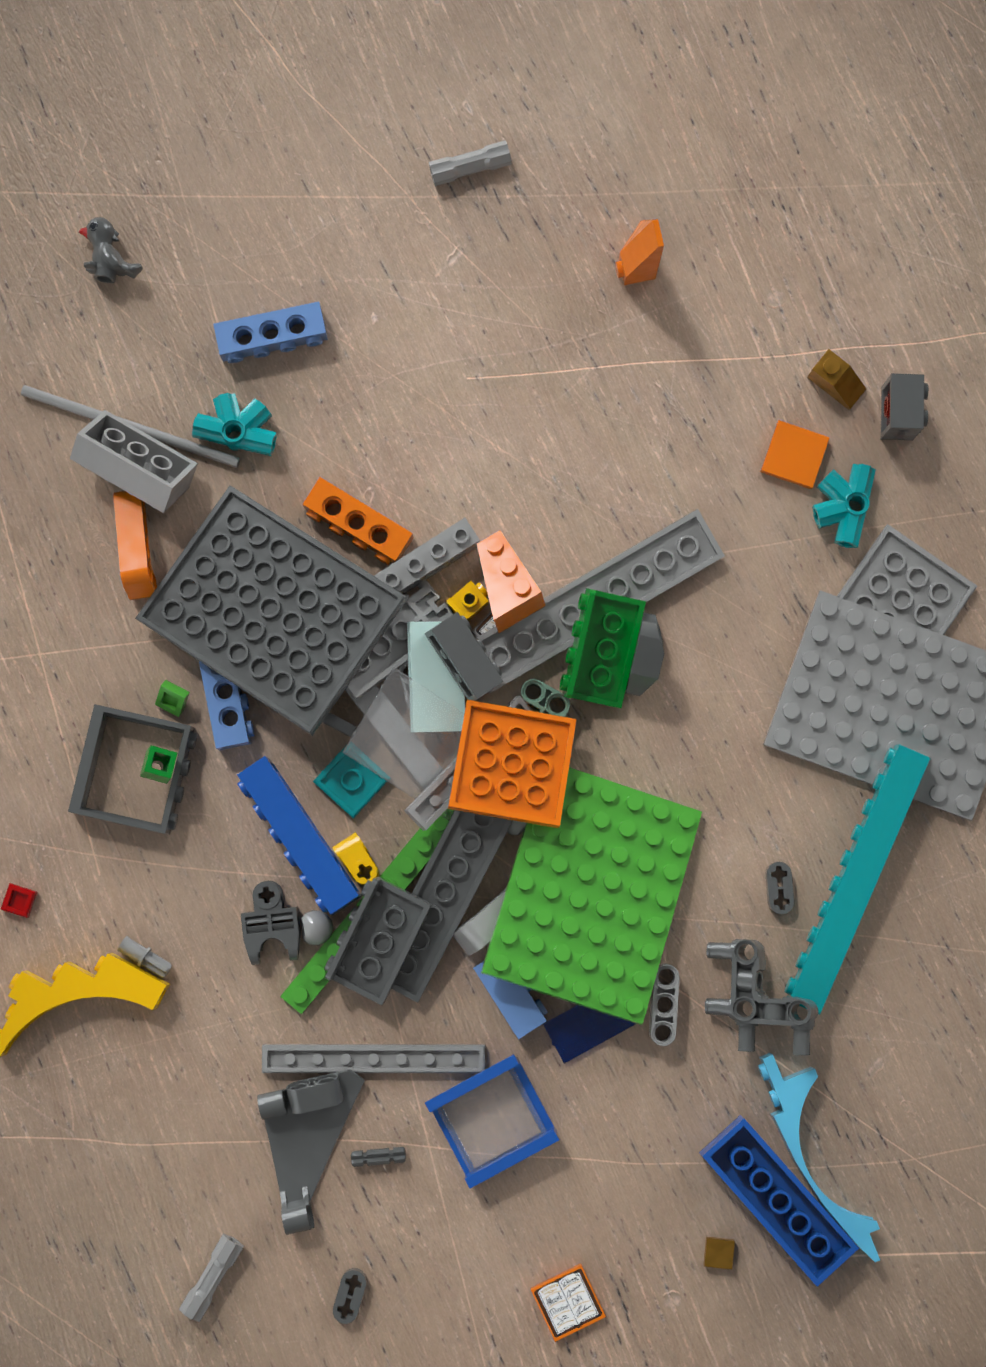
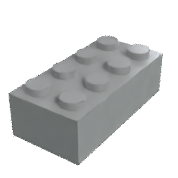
(133, 461)

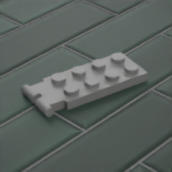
(393, 645)

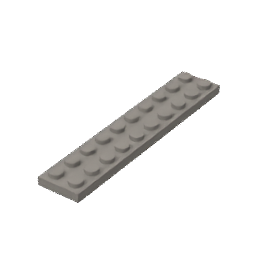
(635, 573)

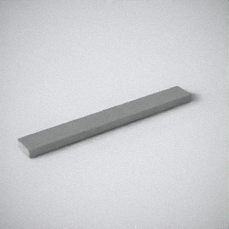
(373, 1058)

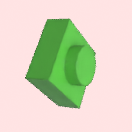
(172, 698)

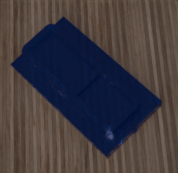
(582, 1030)

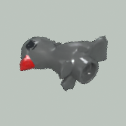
(106, 260)

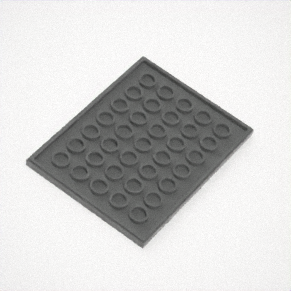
(271, 609)

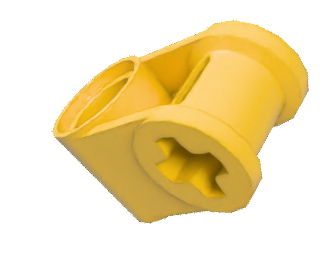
(354, 856)

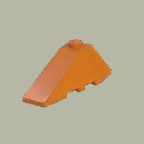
(641, 253)

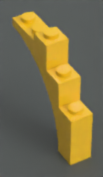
(113, 979)

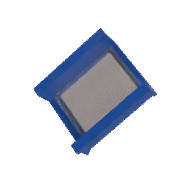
(493, 1120)

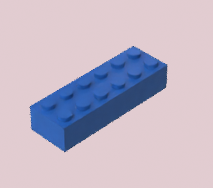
(299, 835)
(779, 1200)

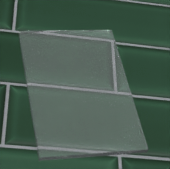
(407, 735)

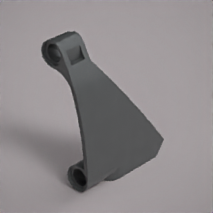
(302, 1133)

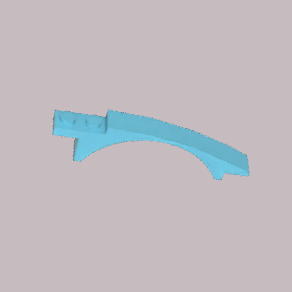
(790, 1095)

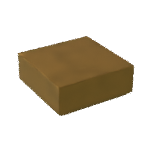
(719, 1253)

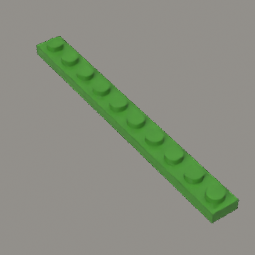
(400, 873)

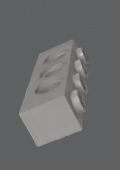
(430, 557)

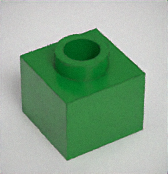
(164, 758)

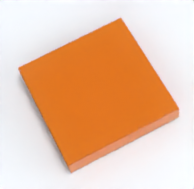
(794, 454)

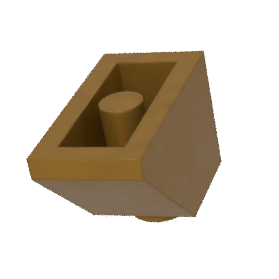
(837, 379)

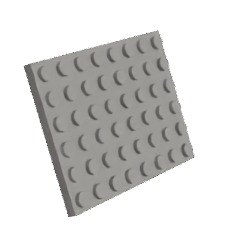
(882, 683)

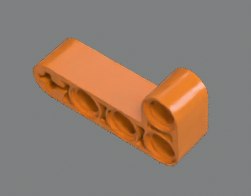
(133, 546)

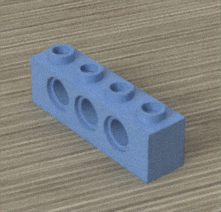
(257, 325)
(226, 736)

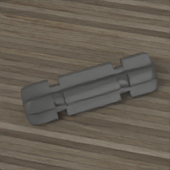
(378, 1156)

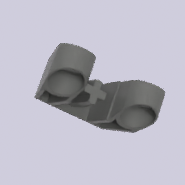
(647, 656)

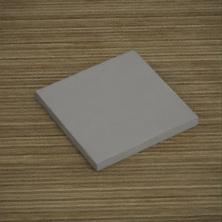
(908, 583)

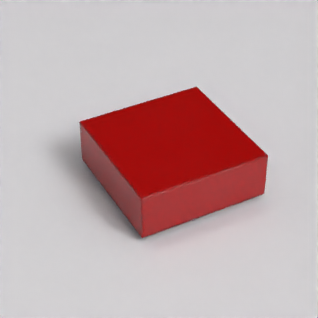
(18, 900)

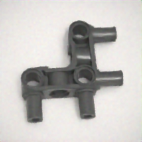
(748, 986)

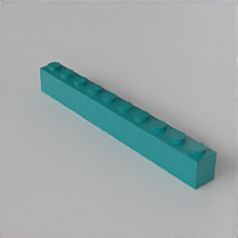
(858, 875)

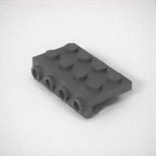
(377, 939)

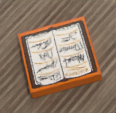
(568, 1302)

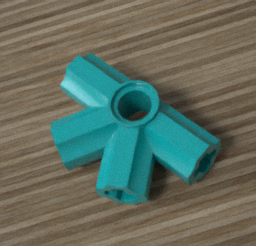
(231, 419)
(838, 509)

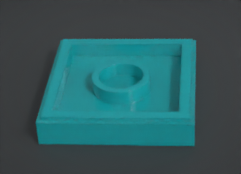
(349, 783)

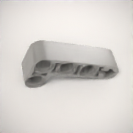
(478, 930)

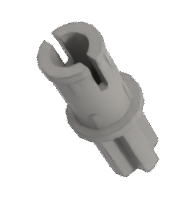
(144, 957)

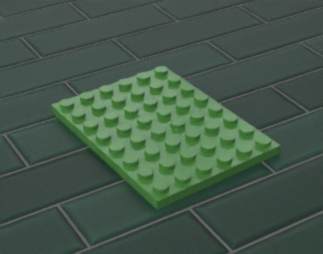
(594, 897)

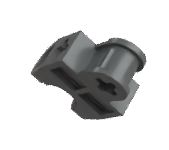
(287, 932)

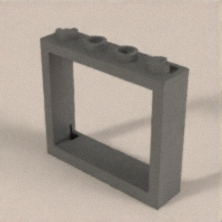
(89, 761)

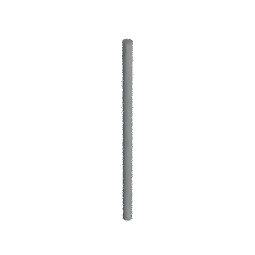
(163, 437)

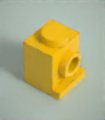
(458, 604)

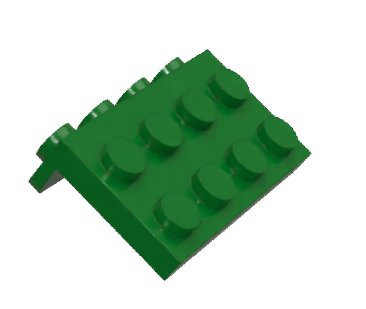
(602, 648)

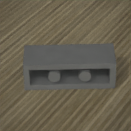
(464, 656)

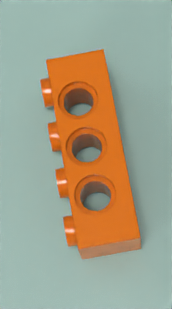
(325, 494)

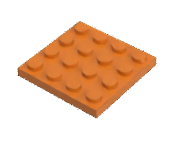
(512, 764)

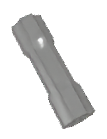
(451, 168)
(201, 1294)

